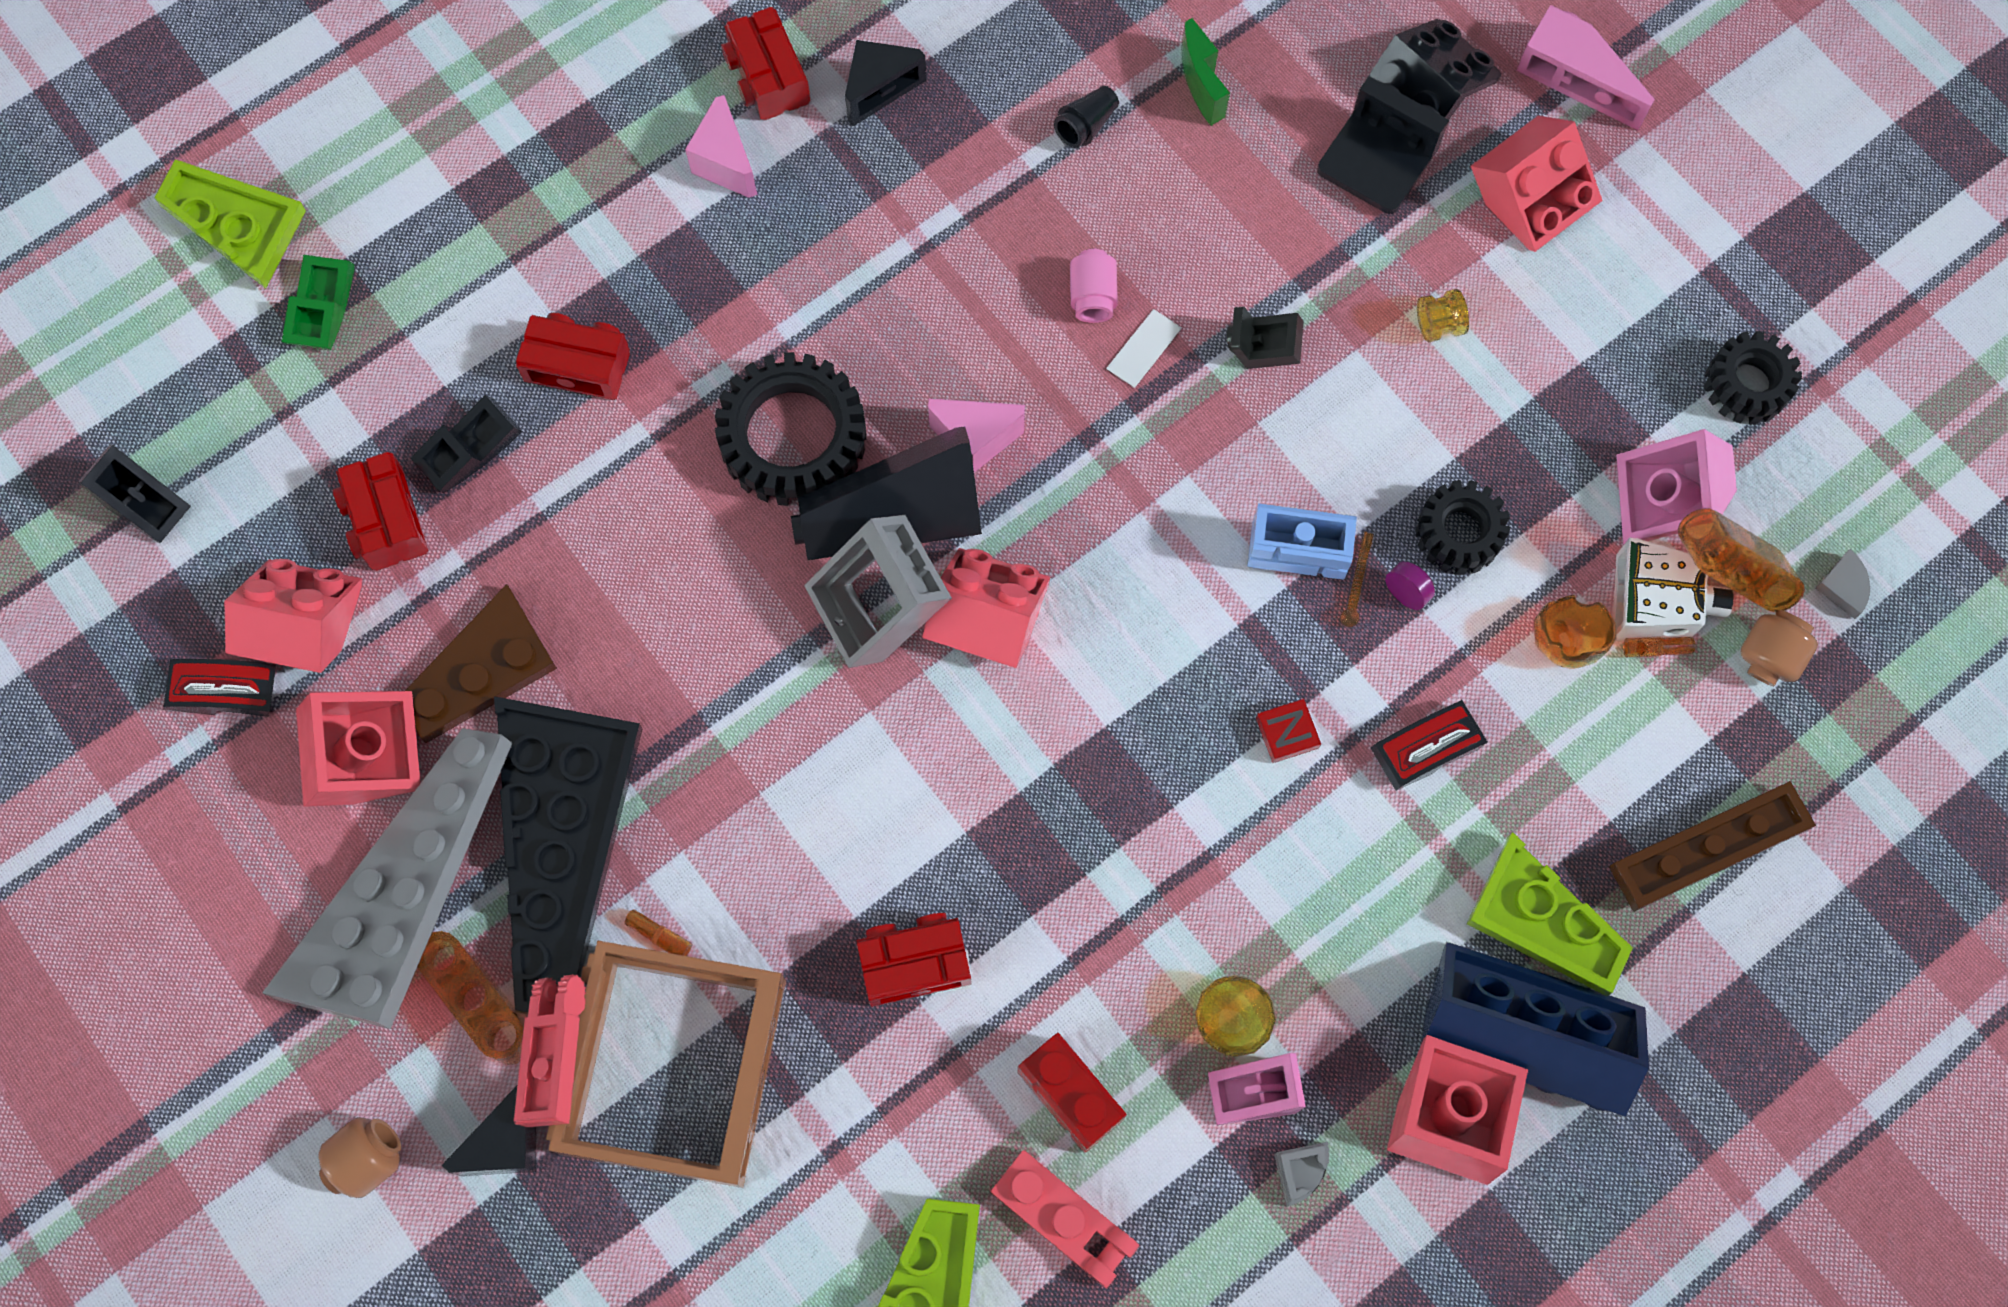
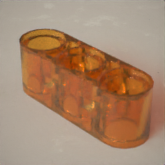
(1740, 560)
(454, 983)

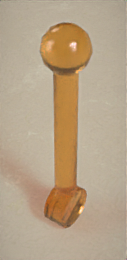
(1350, 616)

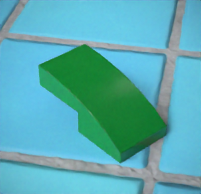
(1199, 66)
(320, 302)

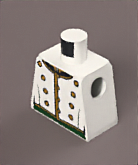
(1663, 593)

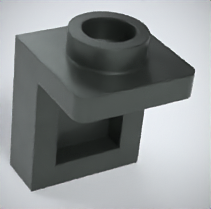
(1265, 339)

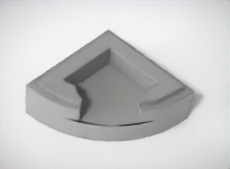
(1847, 584)
(1301, 1170)

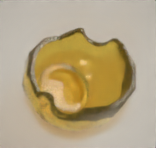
(1235, 1015)

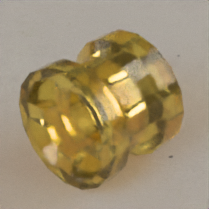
(1443, 315)

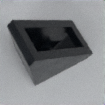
(881, 76)
(133, 494)
(496, 1145)

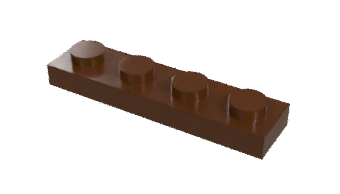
(1712, 846)

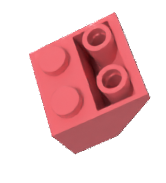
(1538, 180)
(989, 607)
(291, 615)

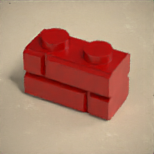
(767, 64)
(573, 355)
(380, 512)
(913, 959)
(1071, 1092)

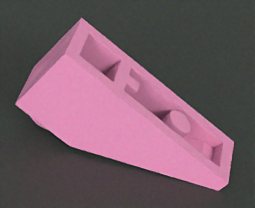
(1581, 65)

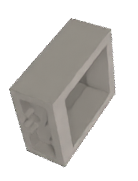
(906, 569)

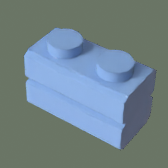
(1302, 541)

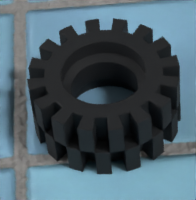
(1767, 358)
(1474, 503)

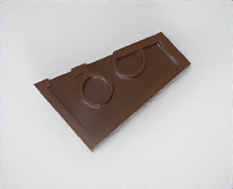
(485, 660)

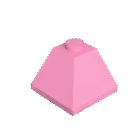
(1672, 480)

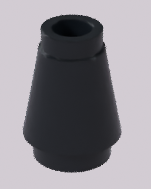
(1084, 117)

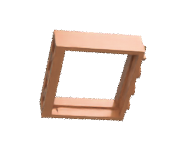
(600, 978)

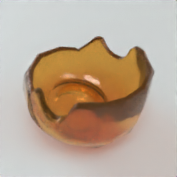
(1574, 632)

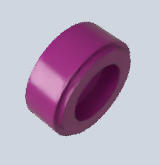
(1410, 585)

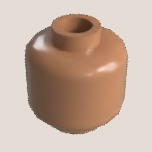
(1779, 648)
(359, 1157)

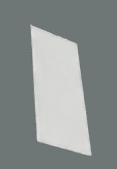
(1144, 348)

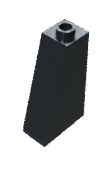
(925, 483)

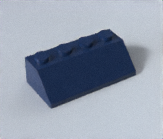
(1558, 1030)

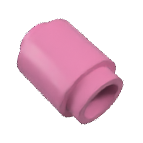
(1093, 285)

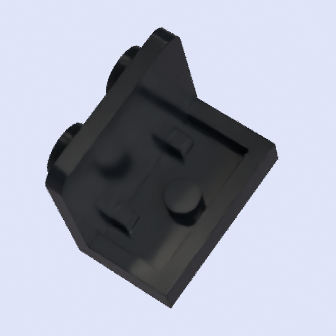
(1435, 66)
(1383, 146)

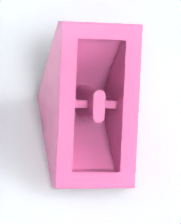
(718, 151)
(988, 424)
(1257, 1090)

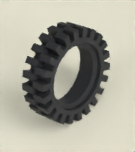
(778, 379)

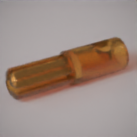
(1655, 646)
(658, 934)

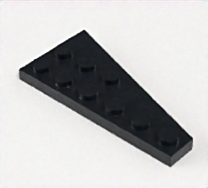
(559, 830)

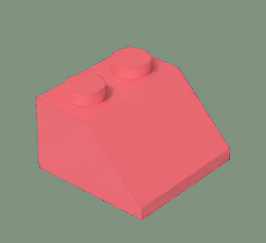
(356, 746)
(1458, 1111)

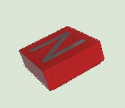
(1288, 731)

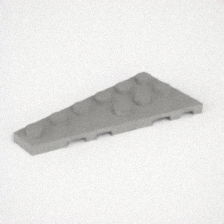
(380, 921)

